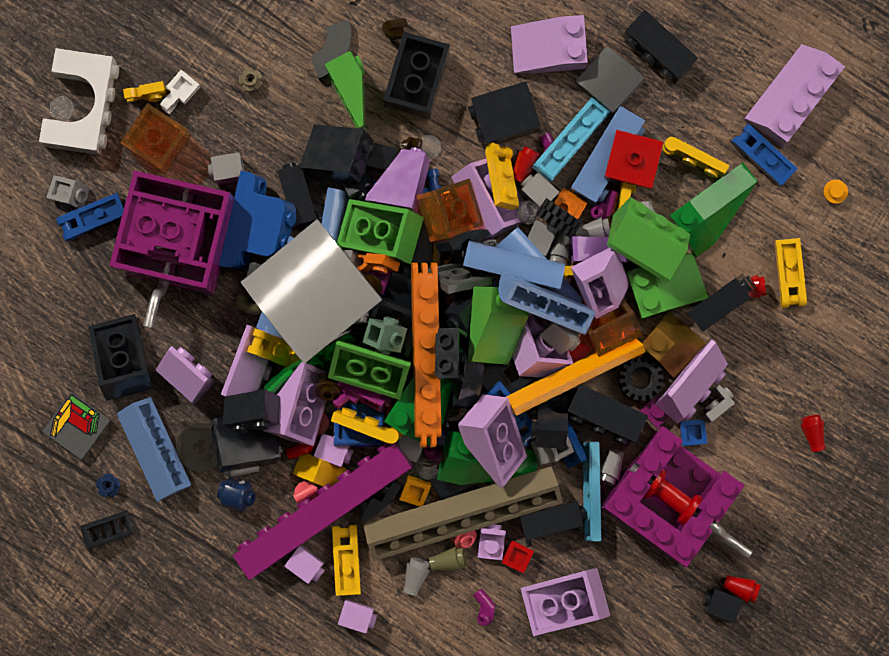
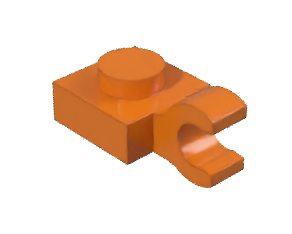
(379, 262)

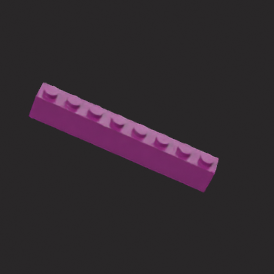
(323, 510)

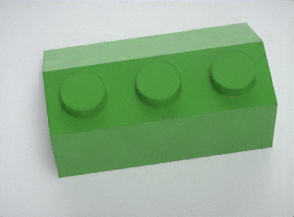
(648, 239)
(369, 369)

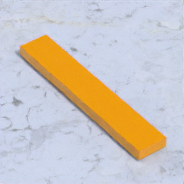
(572, 376)

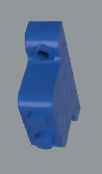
(256, 223)

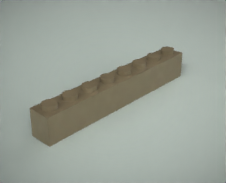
(462, 513)

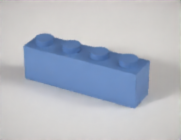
(591, 181)

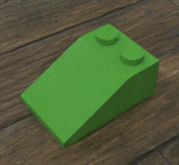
(347, 78)
(380, 230)
(654, 296)
(494, 327)

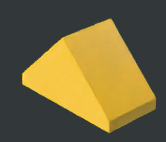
(317, 470)

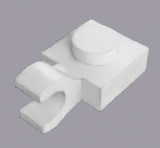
(181, 89)

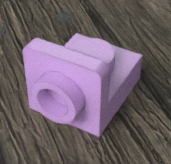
(491, 542)

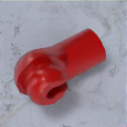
(301, 449)

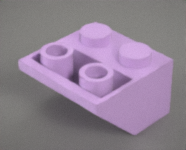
(601, 281)
(184, 375)

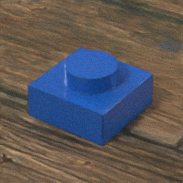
(693, 432)

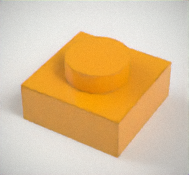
(415, 491)

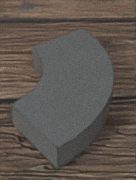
(336, 44)

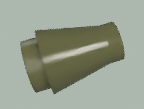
(450, 560)

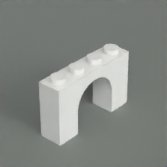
(89, 133)

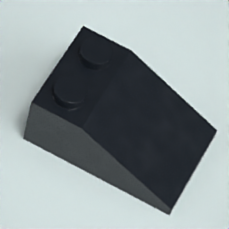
(120, 357)

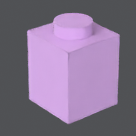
(334, 454)
(305, 565)
(357, 616)

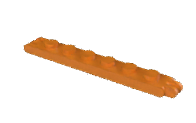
(424, 328)

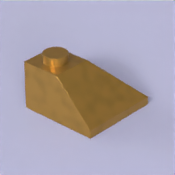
(672, 345)

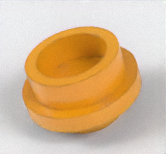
(835, 191)

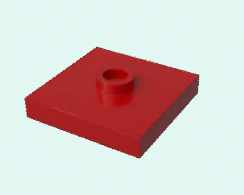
(633, 159)

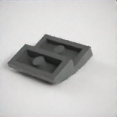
(610, 80)

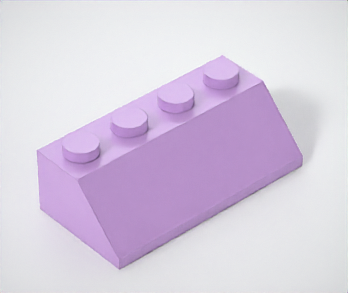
(794, 94)

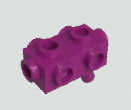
(367, 397)

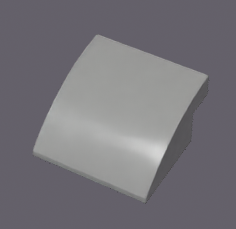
(311, 291)

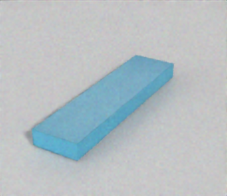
(571, 139)
(591, 492)

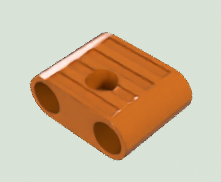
(571, 203)

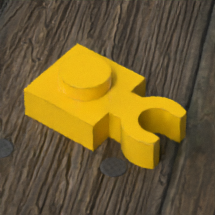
(152, 92)

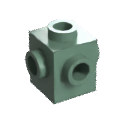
(385, 335)

